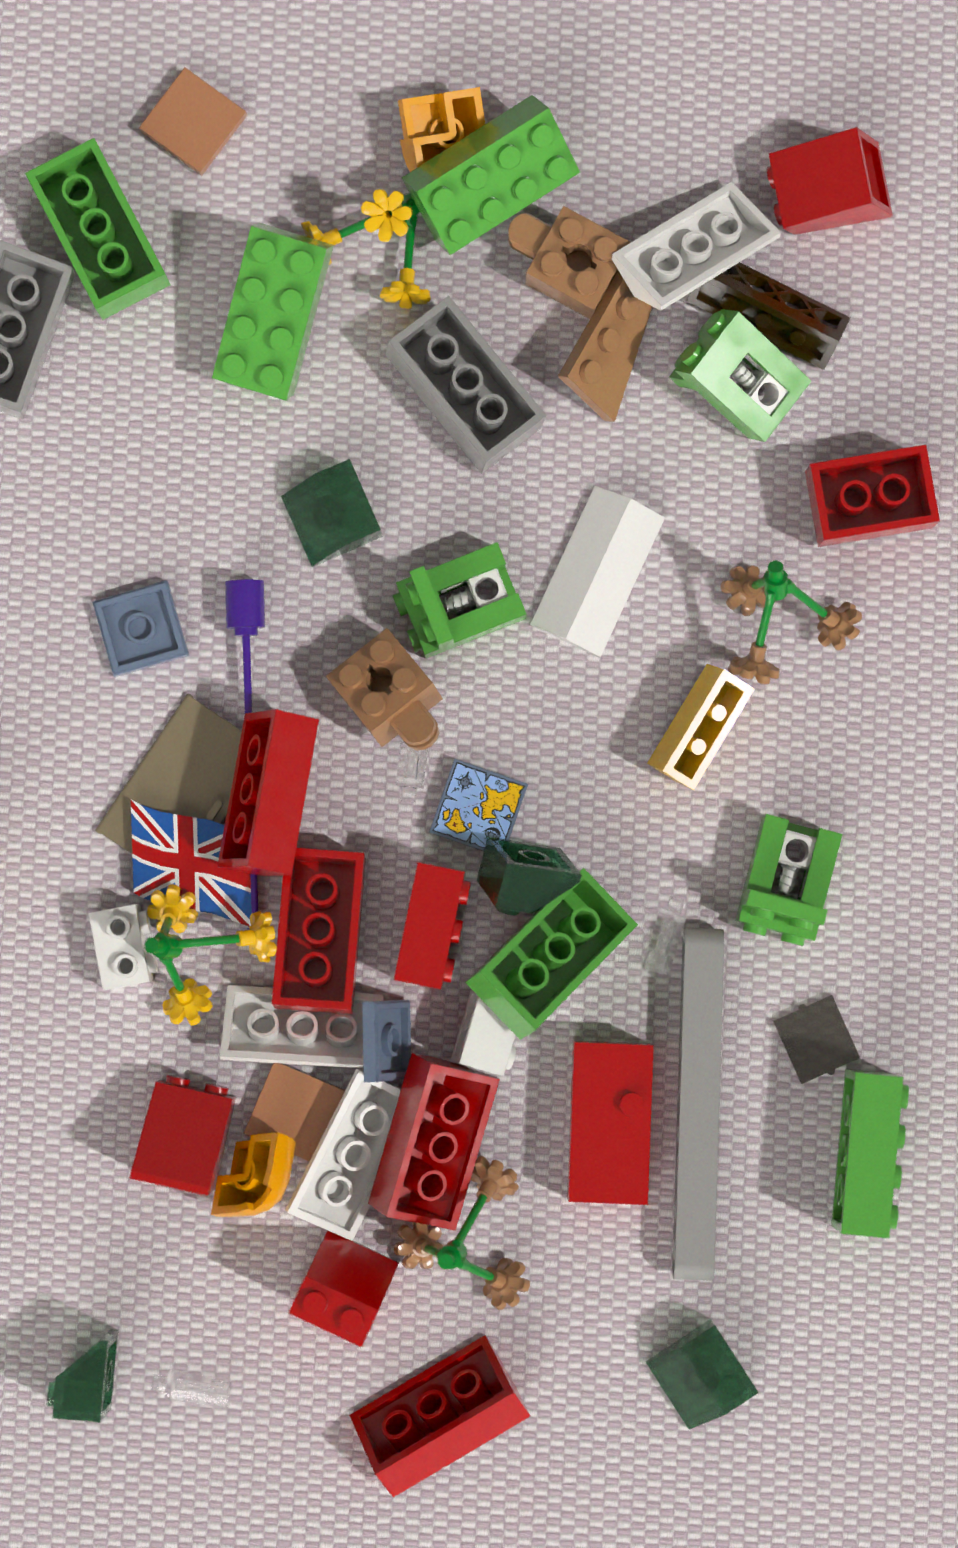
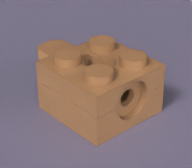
(569, 258)
(389, 692)

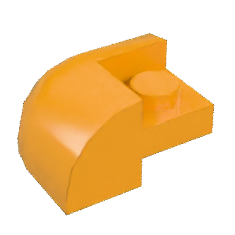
(438, 122)
(257, 1176)

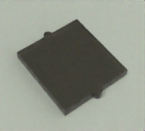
(816, 1039)

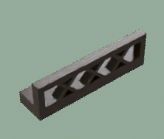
(789, 329)

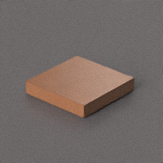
(193, 121)
(295, 1107)

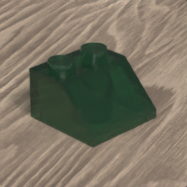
(331, 513)
(524, 875)
(702, 1376)
(86, 1384)

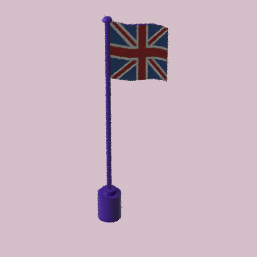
(187, 848)

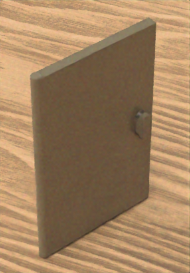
(182, 773)

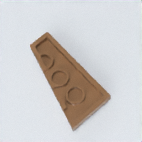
(607, 350)

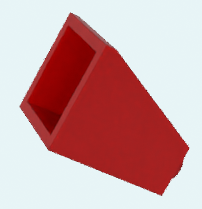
(829, 183)
(184, 1136)
(344, 1288)

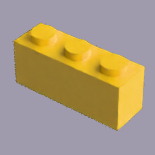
(700, 726)

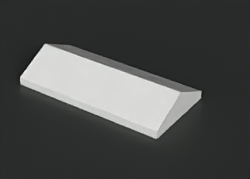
(694, 247)
(597, 570)
(270, 1035)
(346, 1160)

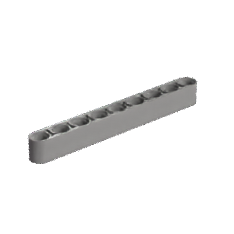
(698, 1104)

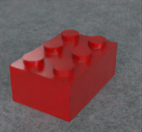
(872, 495)
(432, 926)

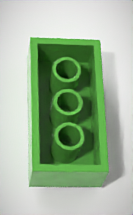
(491, 174)
(97, 229)
(272, 311)
(551, 955)
(868, 1153)

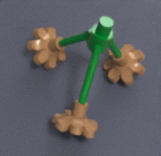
(751, 590)
(421, 1243)

